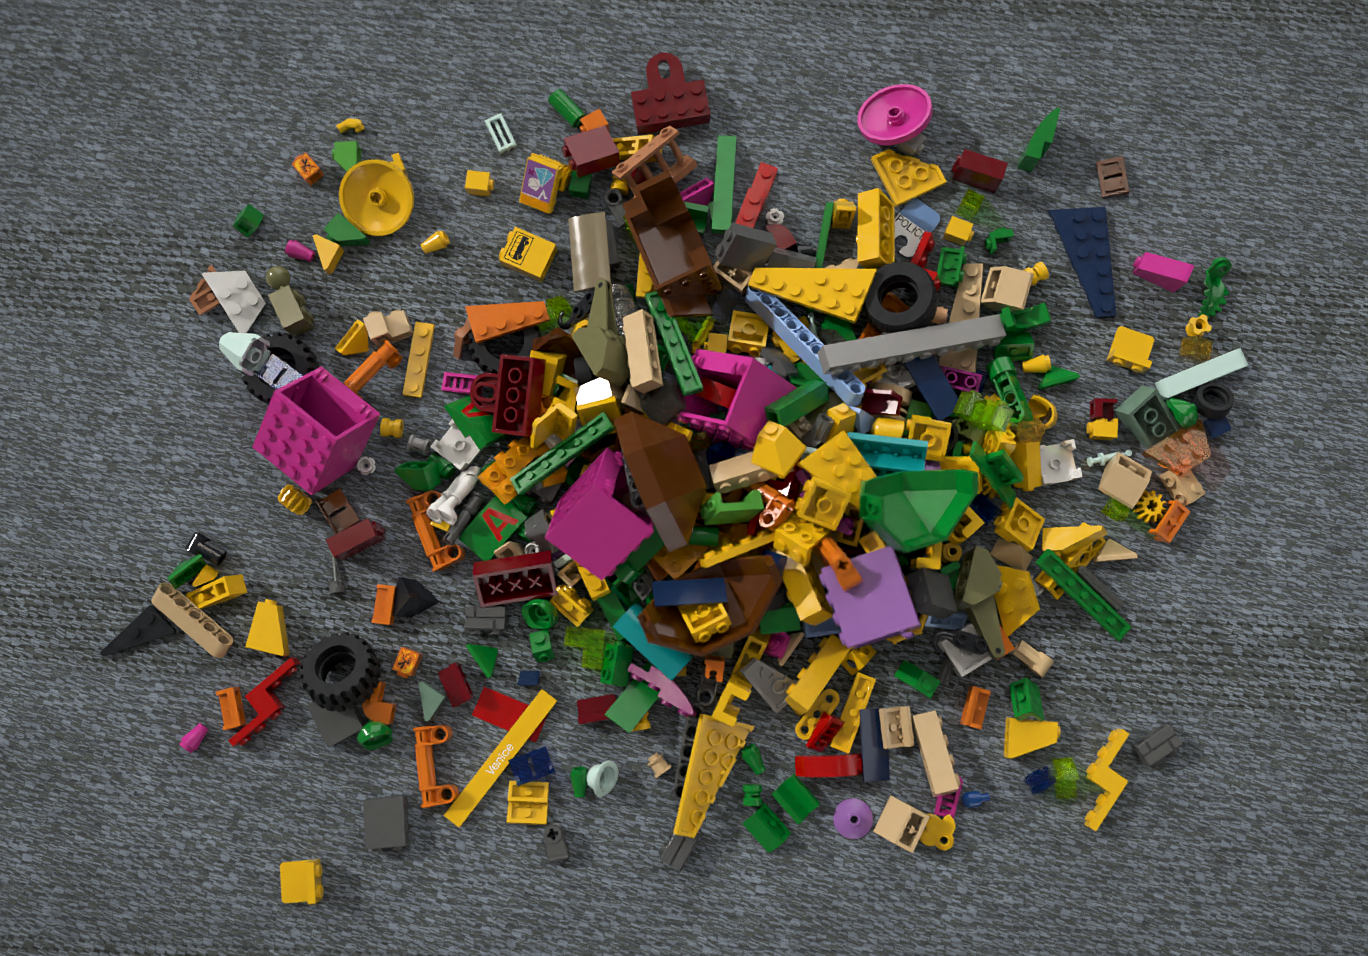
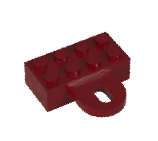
(669, 99)
(515, 396)

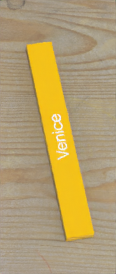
(499, 758)

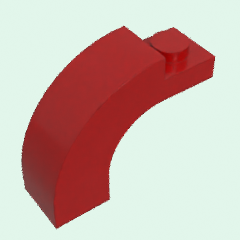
(717, 393)
(828, 765)

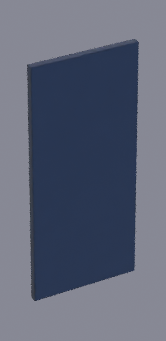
(933, 386)
(689, 592)
(874, 758)

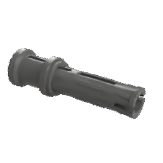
(468, 511)

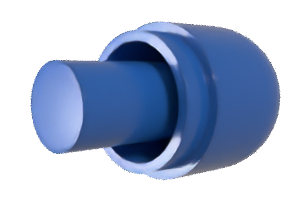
(974, 798)

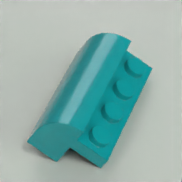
(890, 454)
(667, 660)

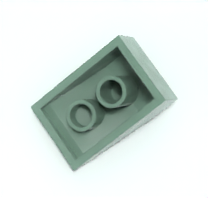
(1147, 416)

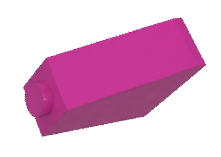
(1162, 271)

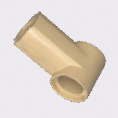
(1037, 661)

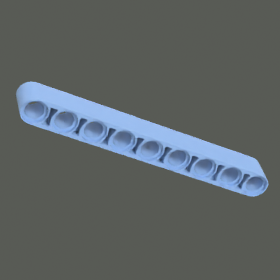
(803, 343)

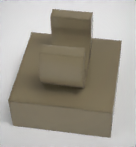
(799, 427)

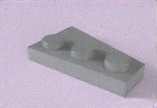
(768, 683)

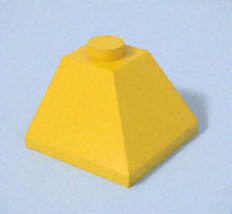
(777, 449)

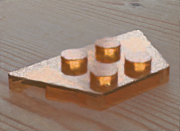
(1182, 449)

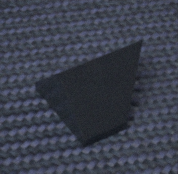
(411, 598)

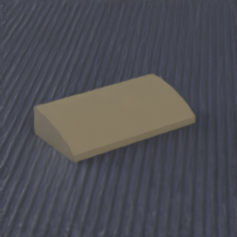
(589, 250)

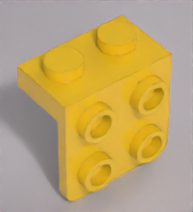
(1131, 350)
(556, 420)
(798, 537)
(571, 604)
(301, 881)

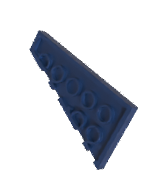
(1088, 249)

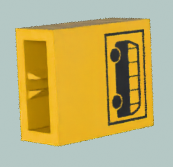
(527, 254)

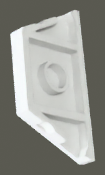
(236, 296)

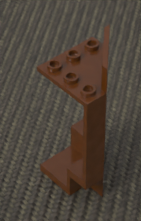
(671, 247)

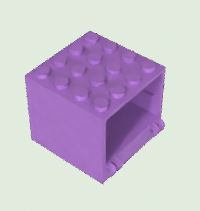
(875, 607)

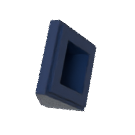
(1217, 426)
(529, 678)

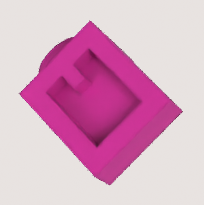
(777, 644)

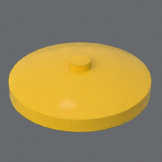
(376, 197)

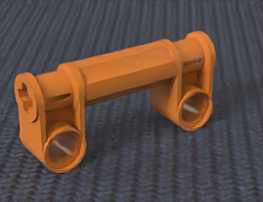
(386, 355)
(770, 497)
(439, 556)
(841, 565)
(431, 793)

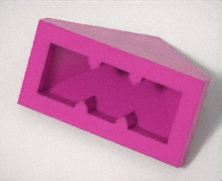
(699, 193)

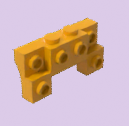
(507, 465)

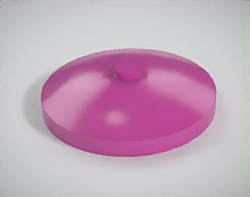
(895, 114)

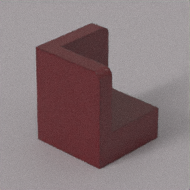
(1102, 408)

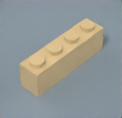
(642, 351)
(738, 473)
(935, 754)

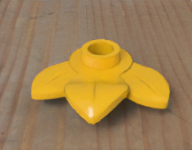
(936, 829)

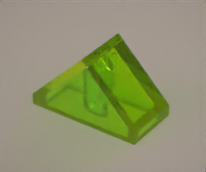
(970, 205)

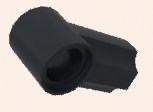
(201, 545)

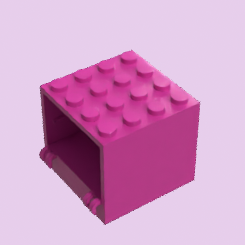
(755, 389)
(315, 430)
(594, 522)

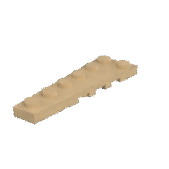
(966, 307)

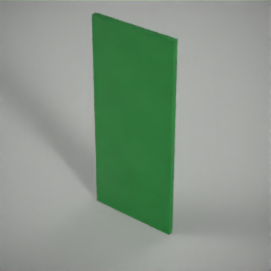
(633, 703)

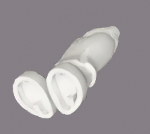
(444, 506)

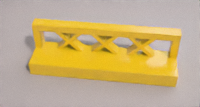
(1073, 561)

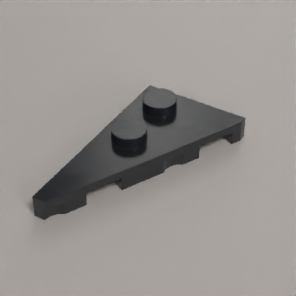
(146, 627)

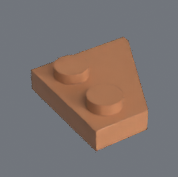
(203, 298)
(461, 338)

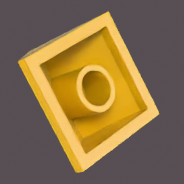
(554, 367)

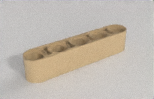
(192, 620)

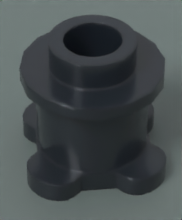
(805, 249)

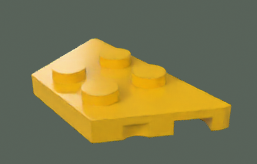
(1015, 599)

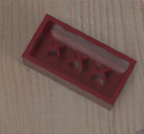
(515, 578)

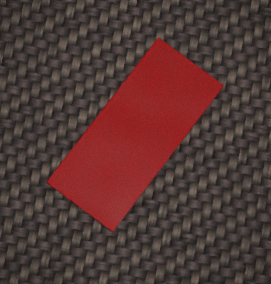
(502, 711)

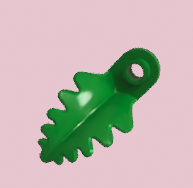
(1215, 288)

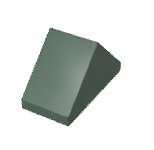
(431, 700)

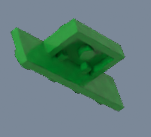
(998, 470)

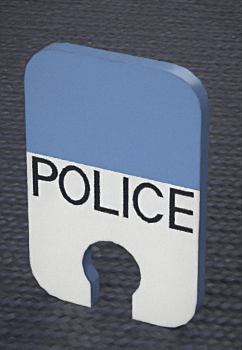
(912, 224)

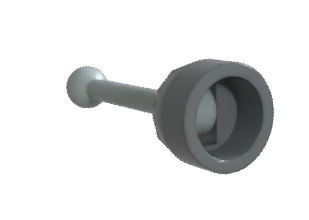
(336, 586)

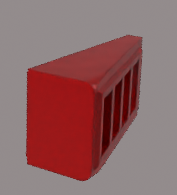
(827, 726)

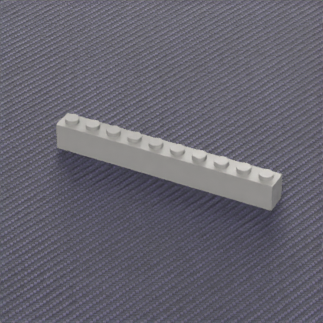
(911, 344)

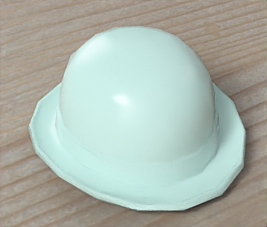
(602, 778)

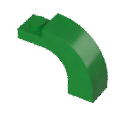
(1027, 319)

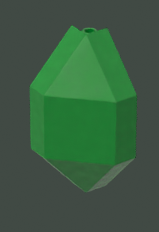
(917, 506)

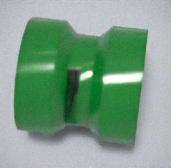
(752, 794)

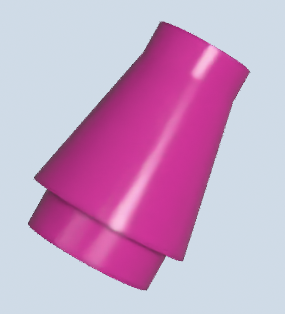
(297, 250)
(193, 738)

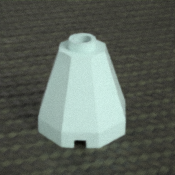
(245, 351)

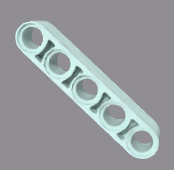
(1201, 374)

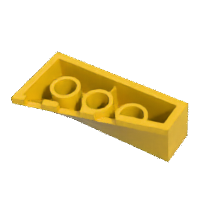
(816, 675)

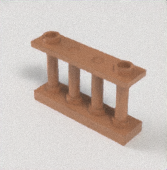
(679, 170)

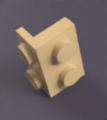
(1182, 488)
(896, 727)

